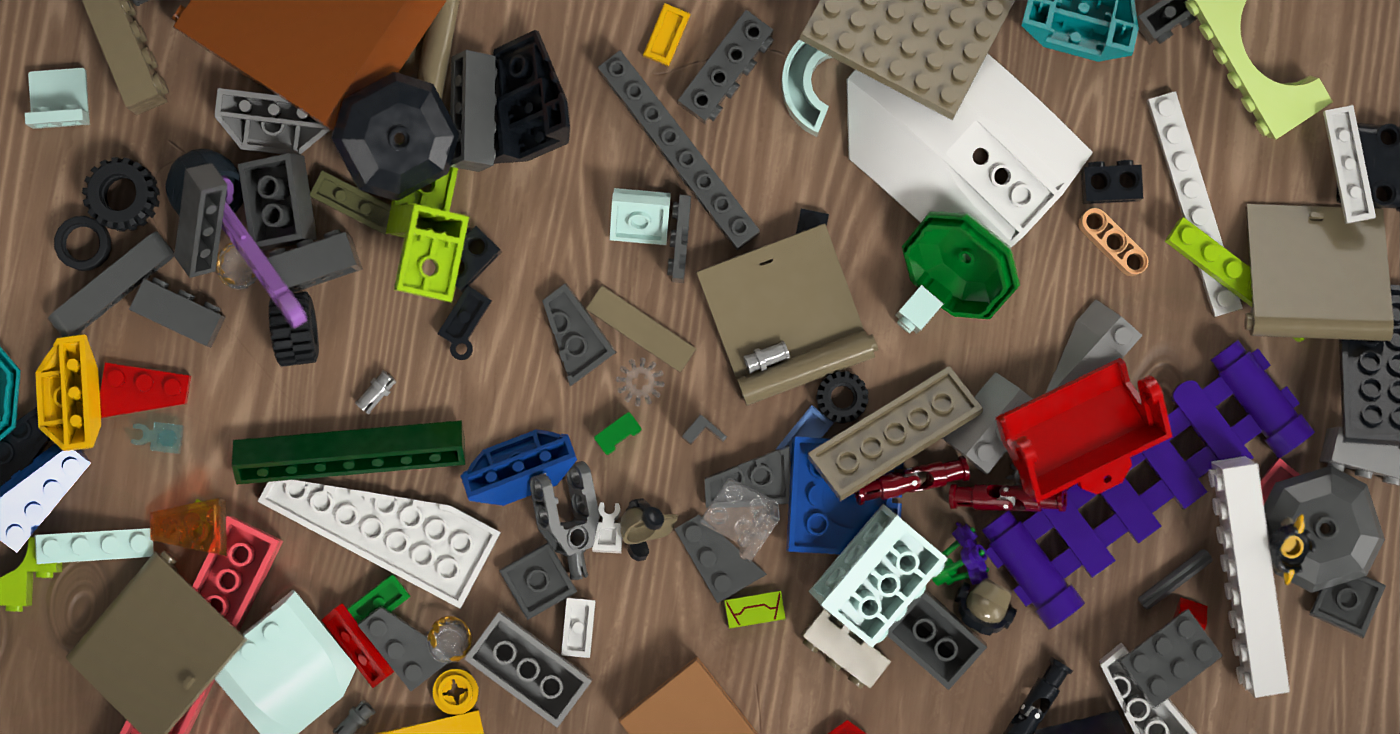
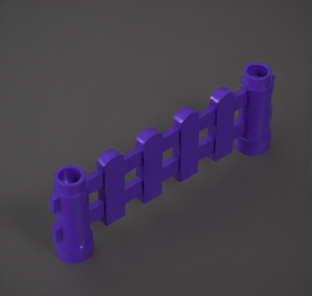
(1268, 412)

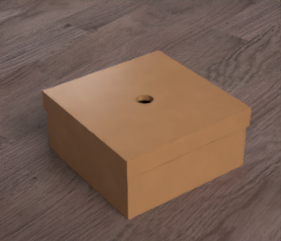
(687, 705)

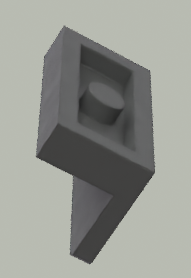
(698, 427)

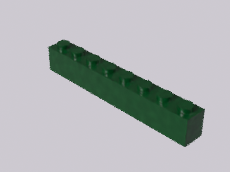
(348, 452)

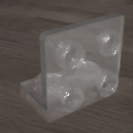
(742, 516)

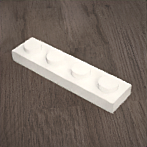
(1349, 164)

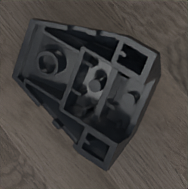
(529, 103)

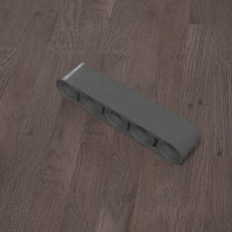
(111, 285)

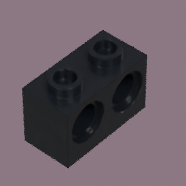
(1112, 190)
(474, 263)

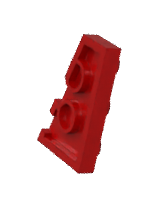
(140, 389)

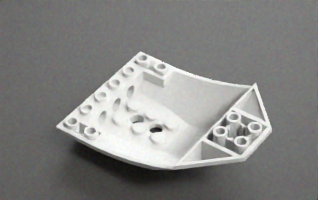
(929, 158)

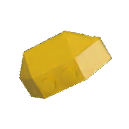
(69, 394)

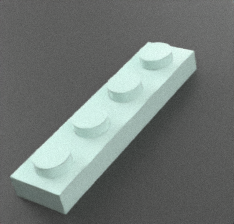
(93, 546)

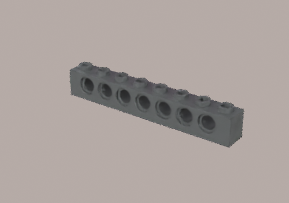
(678, 150)

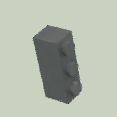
(178, 311)

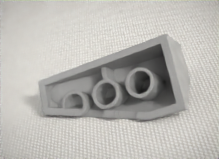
(1095, 340)

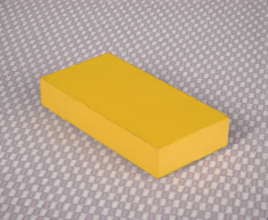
(666, 35)

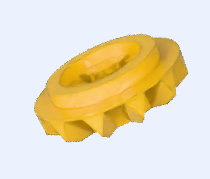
(448, 703)

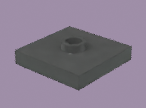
(538, 581)
(1349, 604)

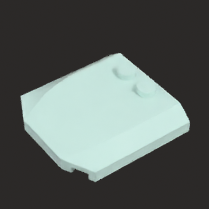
(286, 669)

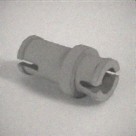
(762, 358)
(379, 388)

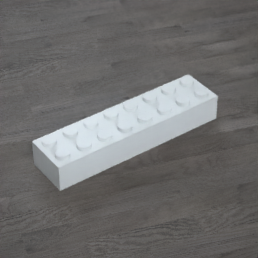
(1249, 576)

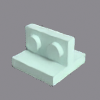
(640, 216)

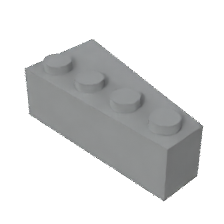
(1363, 458)

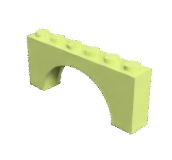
(1274, 104)

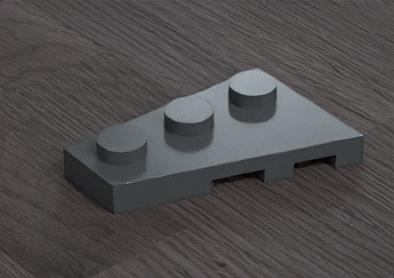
(764, 474)

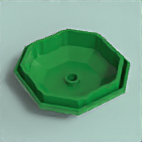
(961, 264)

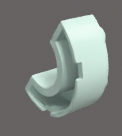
(798, 90)

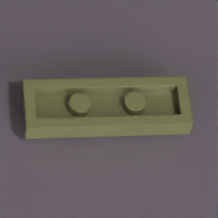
(351, 202)

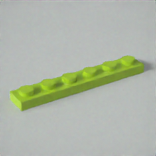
(1212, 259)

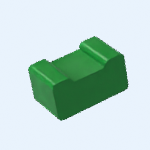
(617, 433)

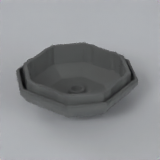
(1352, 520)

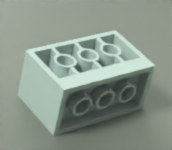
(878, 576)

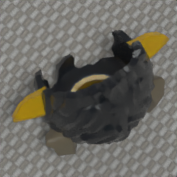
(1289, 547)

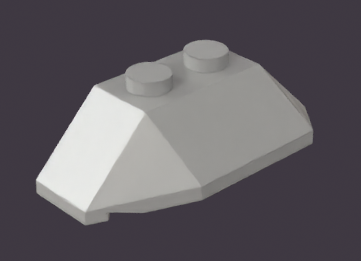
(266, 122)

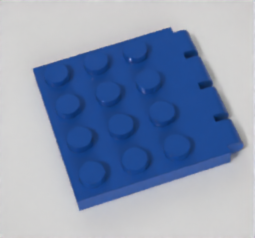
(815, 514)

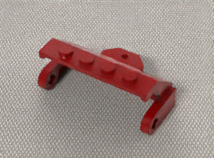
(1084, 431)

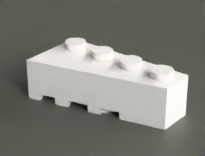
(1139, 713)

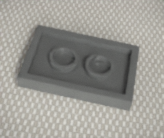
(1170, 658)

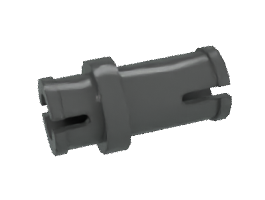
(357, 718)

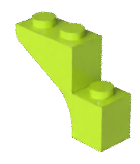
(17, 586)

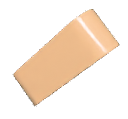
(1127, 245)

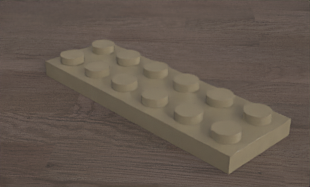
(895, 433)

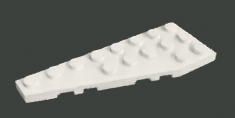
(409, 537)

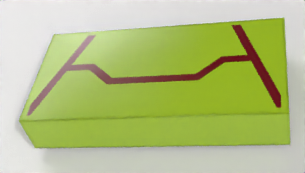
(755, 609)

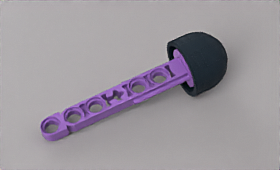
(233, 227)

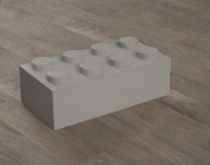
(528, 669)

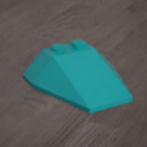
(1084, 27)

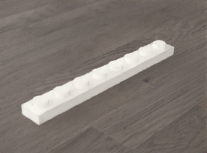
(1189, 188)

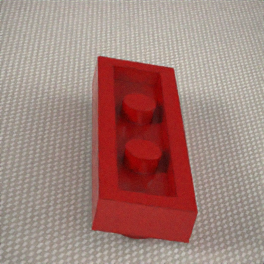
(357, 645)

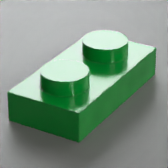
(388, 594)

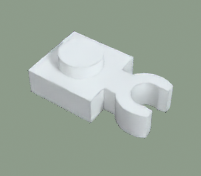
(608, 533)

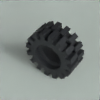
(859, 392)

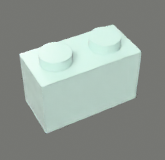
(918, 310)

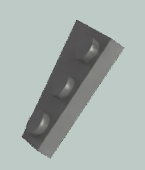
(679, 239)
(577, 335)
(717, 559)
(400, 646)

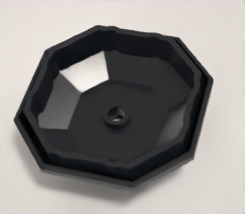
(368, 128)

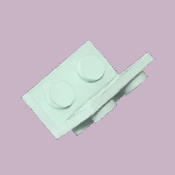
(58, 98)

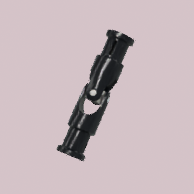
(1045, 688)

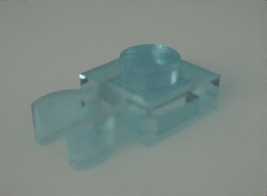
(163, 437)

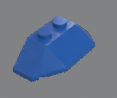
(505, 470)

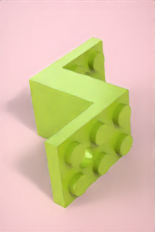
(431, 234)

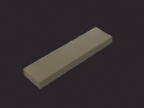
(641, 329)

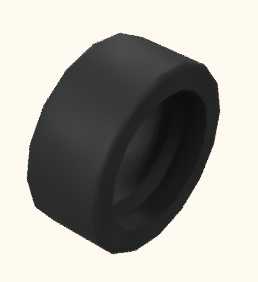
(62, 235)

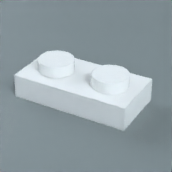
(578, 627)

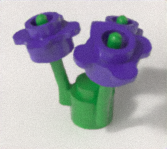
(972, 556)

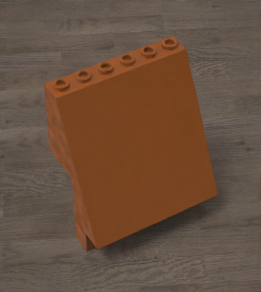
(310, 48)

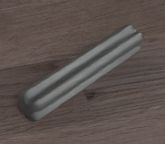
(1175, 579)

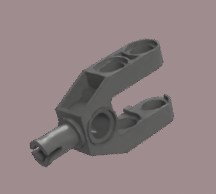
(585, 516)

